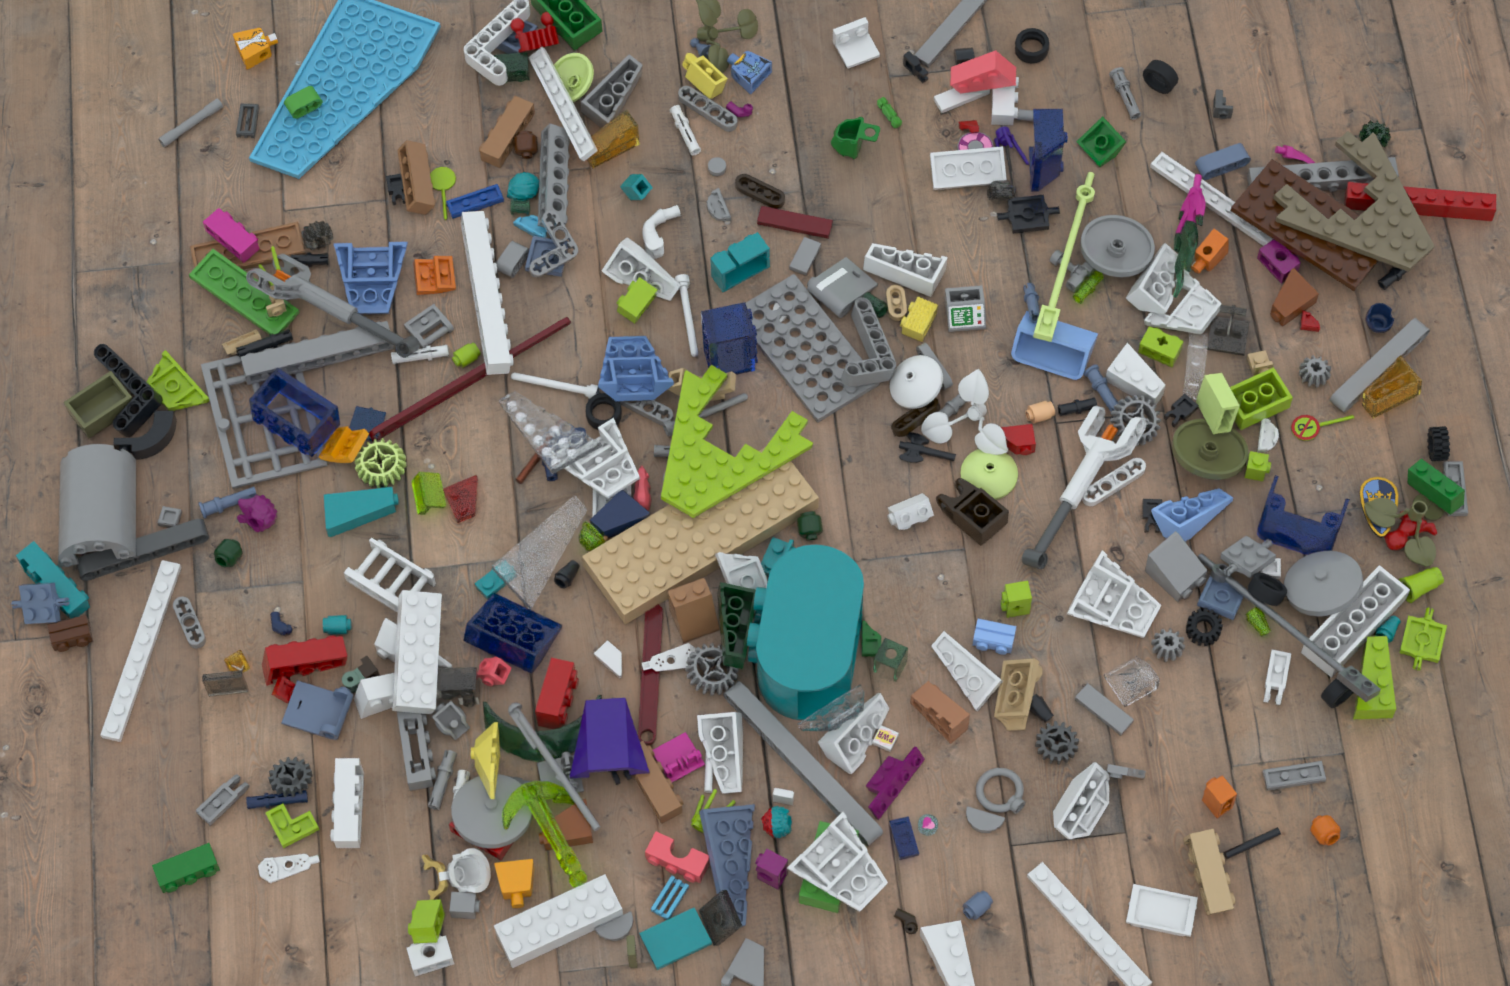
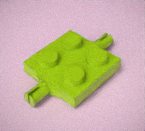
(1423, 639)

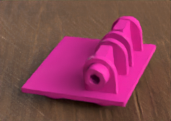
(678, 757)

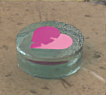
(928, 824)

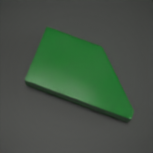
(870, 641)

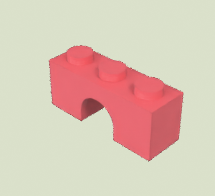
(691, 867)

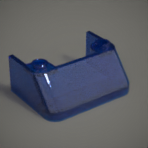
(1047, 152)
(1297, 531)

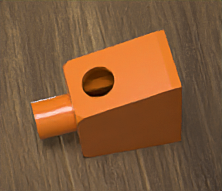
(1210, 252)

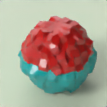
(777, 822)

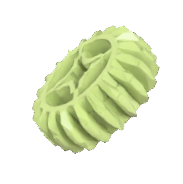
(395, 462)

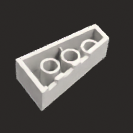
(905, 267)
(347, 803)

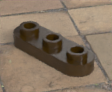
(755, 185)
(914, 418)

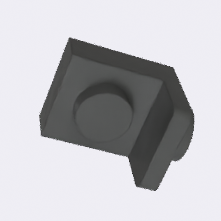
(1220, 109)

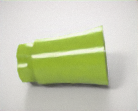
(1422, 583)

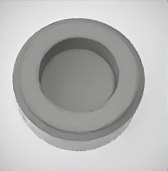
(716, 166)

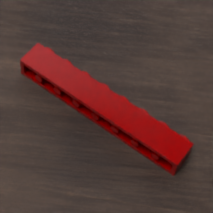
(1432, 202)

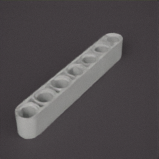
(1399, 345)

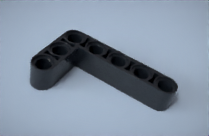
(146, 397)

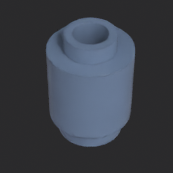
(977, 905)

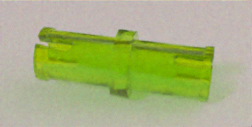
(1088, 286)

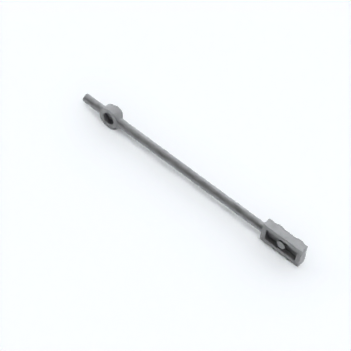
(1348, 676)

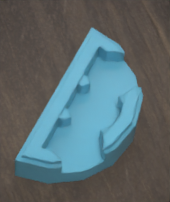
(530, 225)

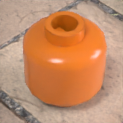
(1325, 830)

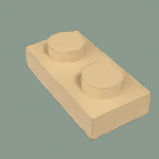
(230, 346)

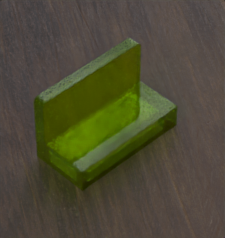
(428, 492)

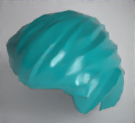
(523, 186)

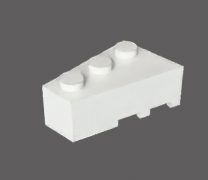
(1134, 376)

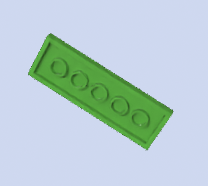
(230, 285)

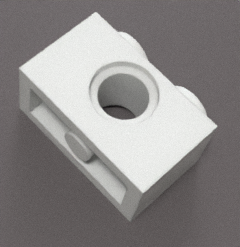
(422, 964)

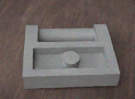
(427, 321)

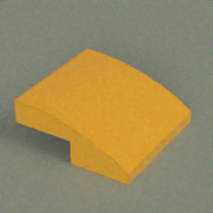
(343, 445)

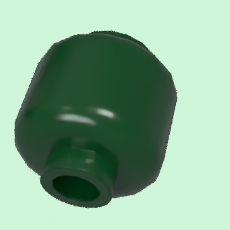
(809, 525)
(228, 553)

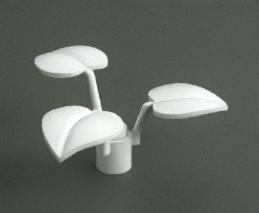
(973, 389)

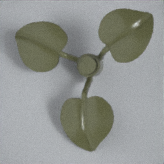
(709, 12)
(1383, 514)

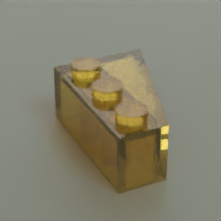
(614, 139)
(1392, 388)

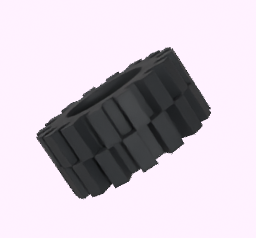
(1438, 443)
(1213, 620)

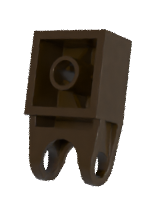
(974, 511)

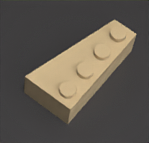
(1210, 871)

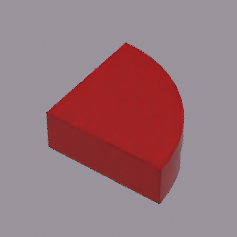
(972, 125)
(1308, 322)

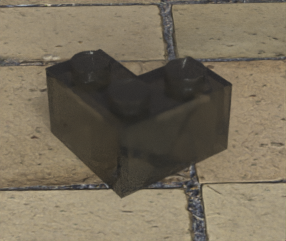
(459, 683)

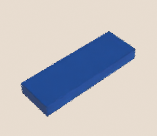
(475, 201)

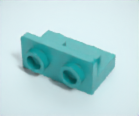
(774, 551)

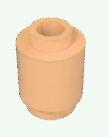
(1040, 411)

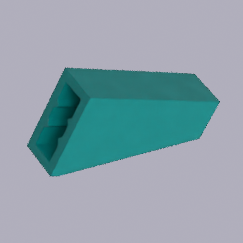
(356, 508)

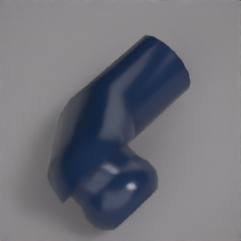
(278, 626)

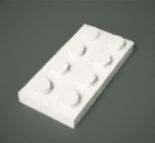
(967, 167)

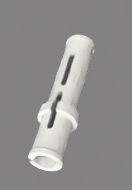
(677, 115)
(421, 354)

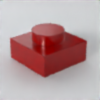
(283, 689)

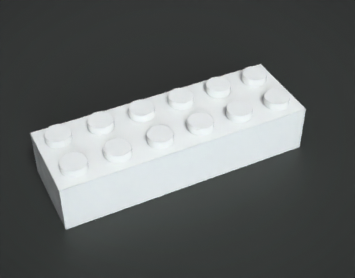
(1348, 630)
(417, 652)
(558, 921)

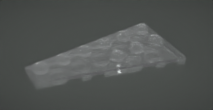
(549, 435)
(535, 557)

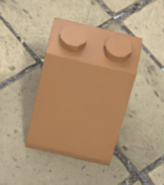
(693, 610)

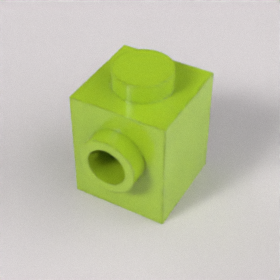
(1257, 466)

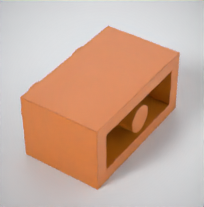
(1219, 796)

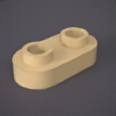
(896, 304)

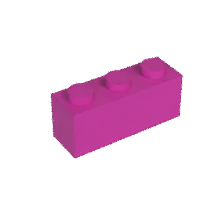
(231, 235)

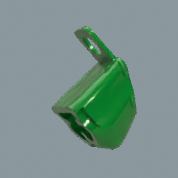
(850, 134)

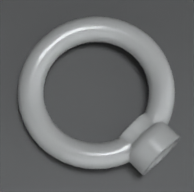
(1014, 804)

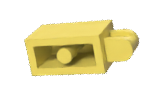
(704, 75)

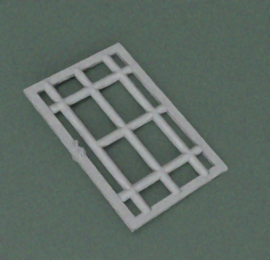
(223, 424)

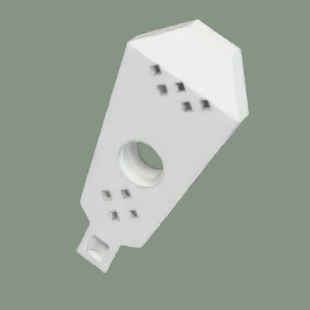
(678, 654)
(279, 869)

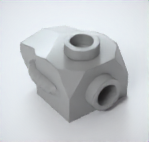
(450, 720)

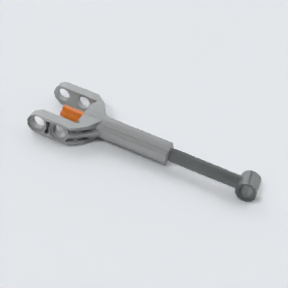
(293, 286)

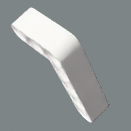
(478, 52)

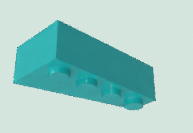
(42, 569)

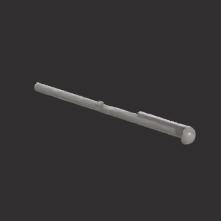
(534, 740)

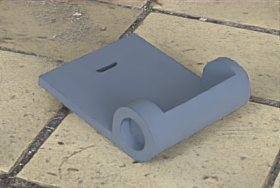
(320, 711)

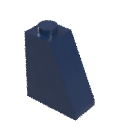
(618, 515)

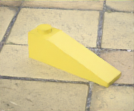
(487, 758)

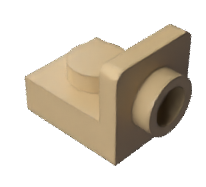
(277, 306)
(1259, 362)

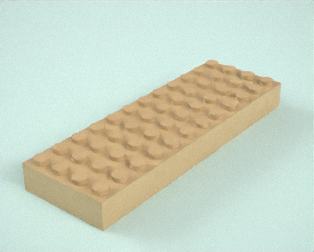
(676, 549)

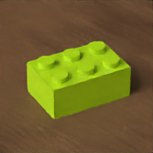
(1260, 398)

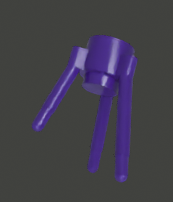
(1005, 138)

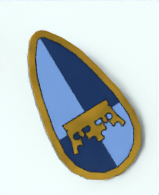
(1377, 488)

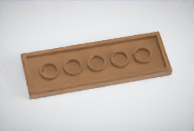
(284, 238)

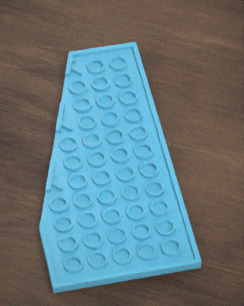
(353, 67)

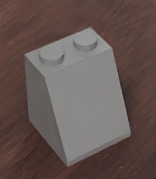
(1175, 567)

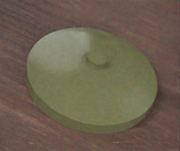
(1208, 453)

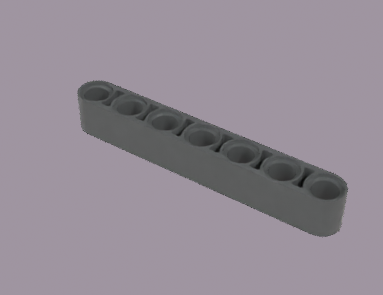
(147, 549)

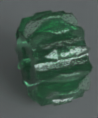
(1382, 132)

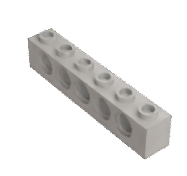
(553, 173)

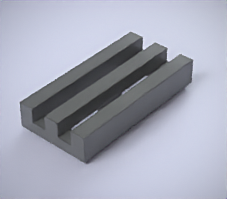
(246, 132)

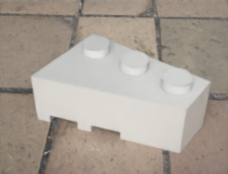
(374, 695)

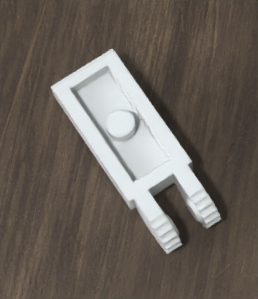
(1277, 674)

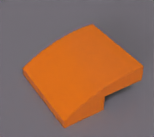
(434, 275)

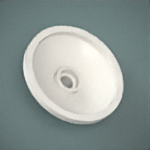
(923, 385)

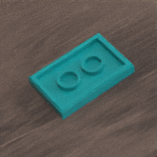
(675, 938)

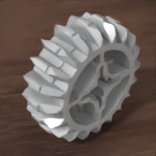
(1141, 405)
(699, 657)

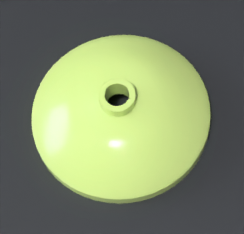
(576, 74)
(997, 481)

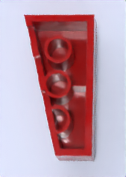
(303, 657)

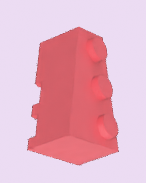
(983, 73)

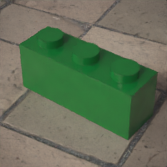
(1436, 486)
(186, 868)

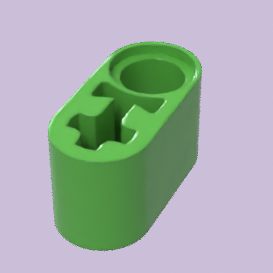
(303, 102)

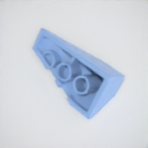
(1190, 514)

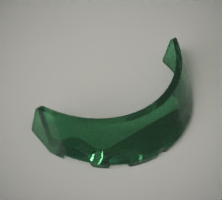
(513, 741)

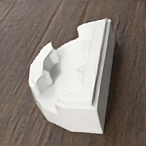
(1268, 436)

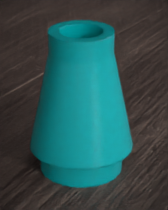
(1389, 628)

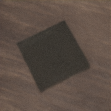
(225, 683)
(720, 917)

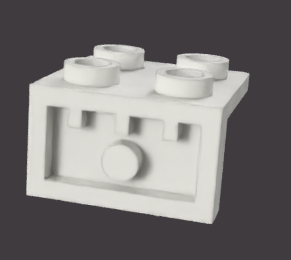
(855, 43)

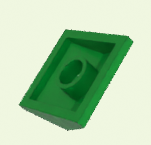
(1102, 142)

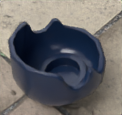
(1379, 318)

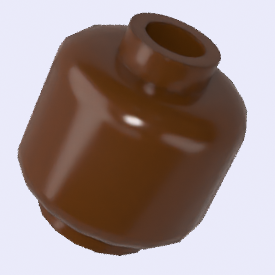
(525, 144)

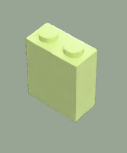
(1217, 403)

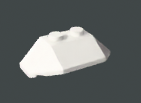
(1082, 803)

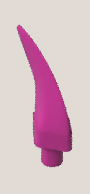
(1291, 153)

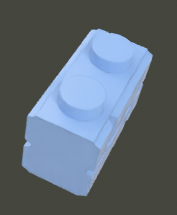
(994, 636)

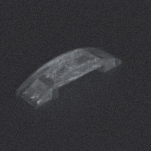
(1195, 364)

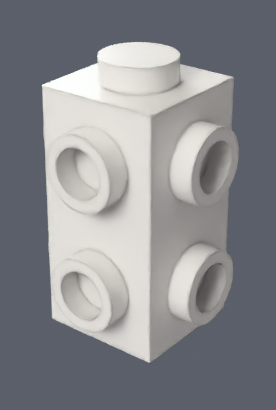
(910, 512)

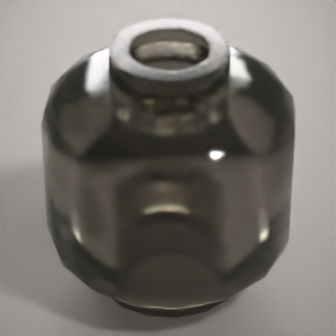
(1000, 191)

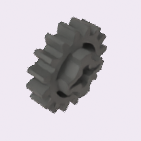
(1065, 745)
(290, 776)

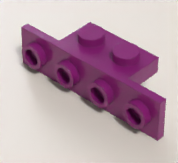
(891, 779)

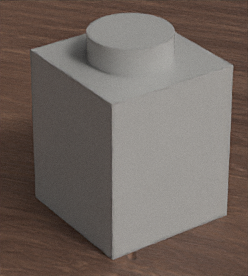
(464, 905)

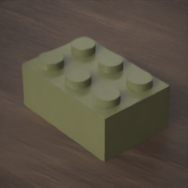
(98, 404)

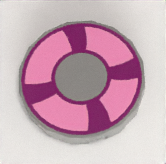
(974, 141)

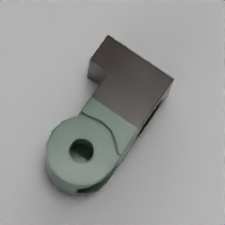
(352, 678)

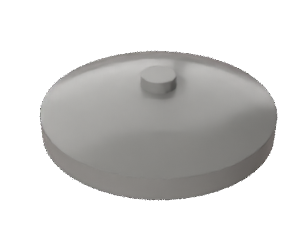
(1117, 246)
(1323, 583)
(480, 818)

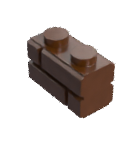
(70, 633)

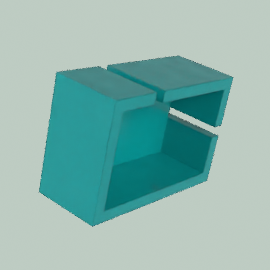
(740, 262)

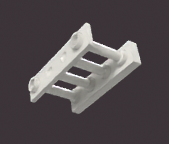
(372, 586)

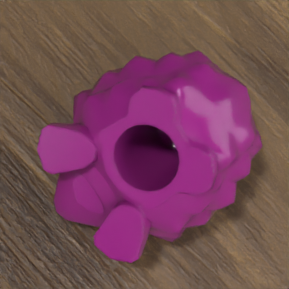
(257, 512)

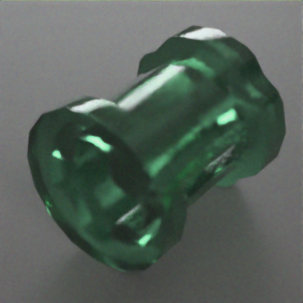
(520, 206)

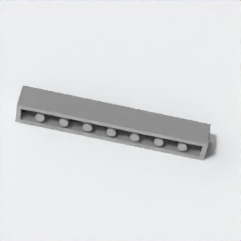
(313, 353)

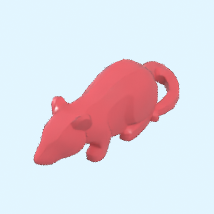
(642, 489)

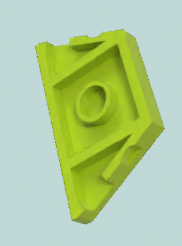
(175, 385)

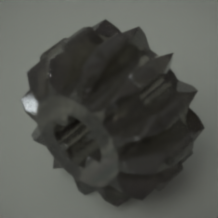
(317, 235)

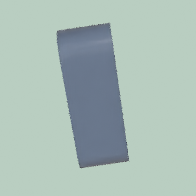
(1222, 161)

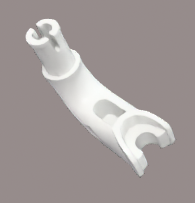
(653, 244)

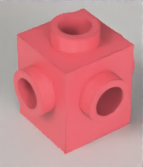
(493, 671)

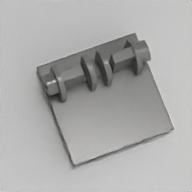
(565, 763)

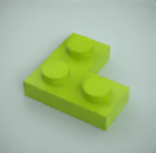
(289, 829)

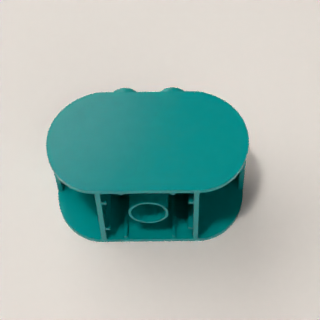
(807, 630)

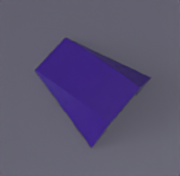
(607, 740)

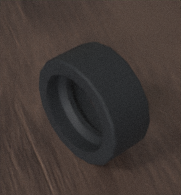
(1035, 34)
(1160, 76)
(602, 398)
(1267, 589)
(1336, 693)

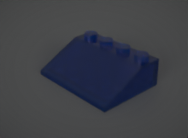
(511, 632)

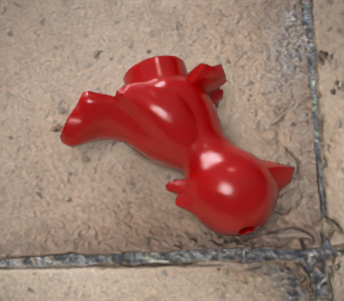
(1397, 539)

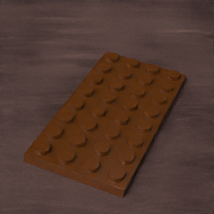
(1260, 210)

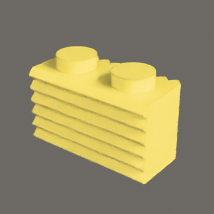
(919, 319)

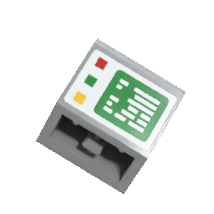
(965, 308)

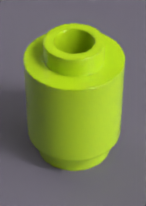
(466, 355)

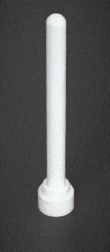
(684, 281)
(589, 391)

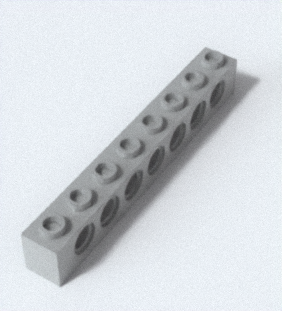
(1330, 171)

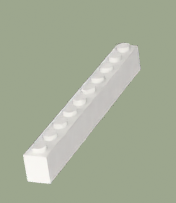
(485, 293)

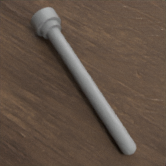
(669, 425)

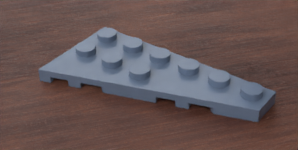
(729, 851)

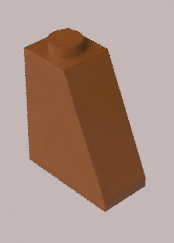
(1293, 298)
(573, 827)

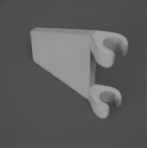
(747, 965)

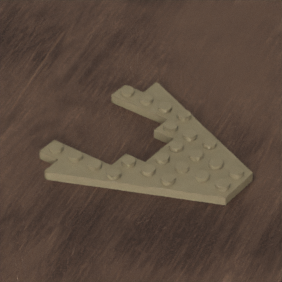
(1385, 231)

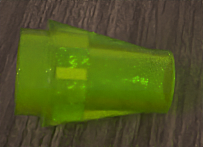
(1258, 621)

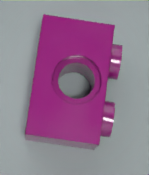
(1269, 256)
(771, 868)

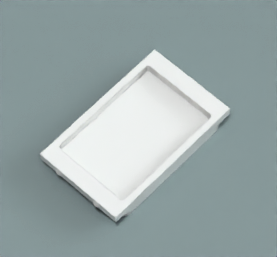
(1161, 910)

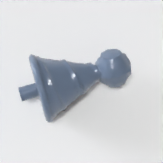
(703, 49)

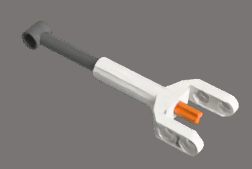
(1097, 452)

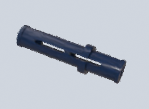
(274, 800)

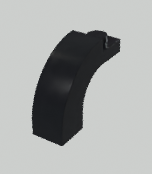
(154, 440)

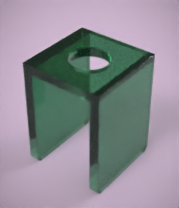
(897, 663)

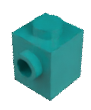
(636, 187)

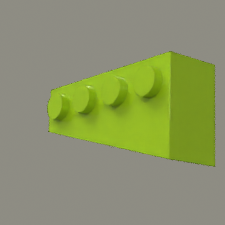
(1377, 668)

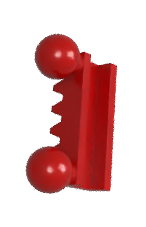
(537, 38)

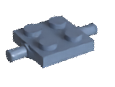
(40, 603)

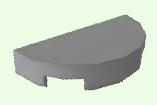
(717, 207)
(983, 821)
(616, 928)

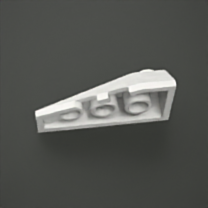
(632, 262)
(1154, 286)
(386, 644)
(849, 743)
(724, 748)

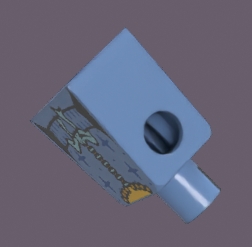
(749, 70)

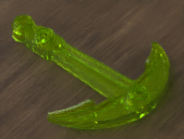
(534, 795)

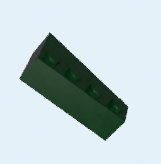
(735, 616)

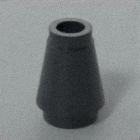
(566, 575)
(1040, 708)

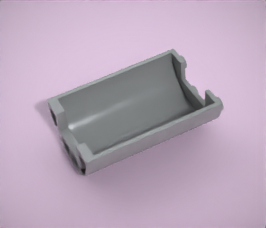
(97, 503)

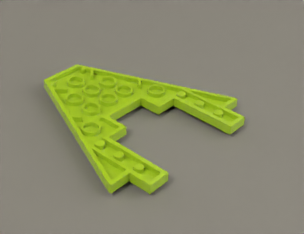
(703, 474)

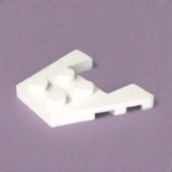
(1192, 313)

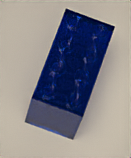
(730, 338)
(304, 397)

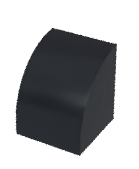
(963, 54)

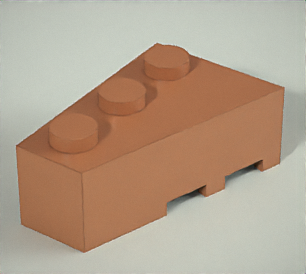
(941, 711)

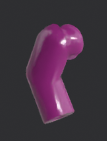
(744, 111)

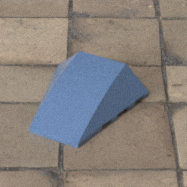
(370, 275)
(632, 370)

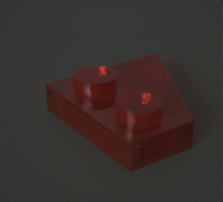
(462, 498)

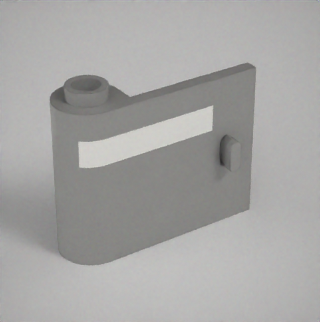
(841, 286)

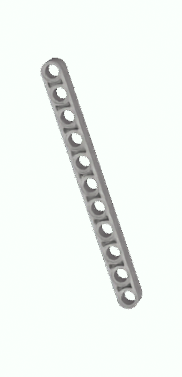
(802, 762)

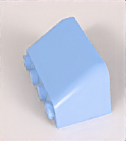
(1063, 356)

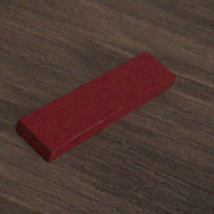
(794, 222)

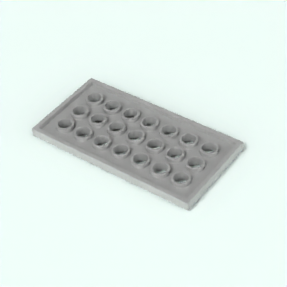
(787, 368)

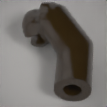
(909, 920)

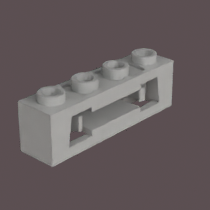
(421, 778)

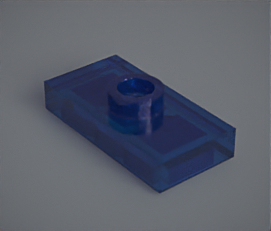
(904, 838)

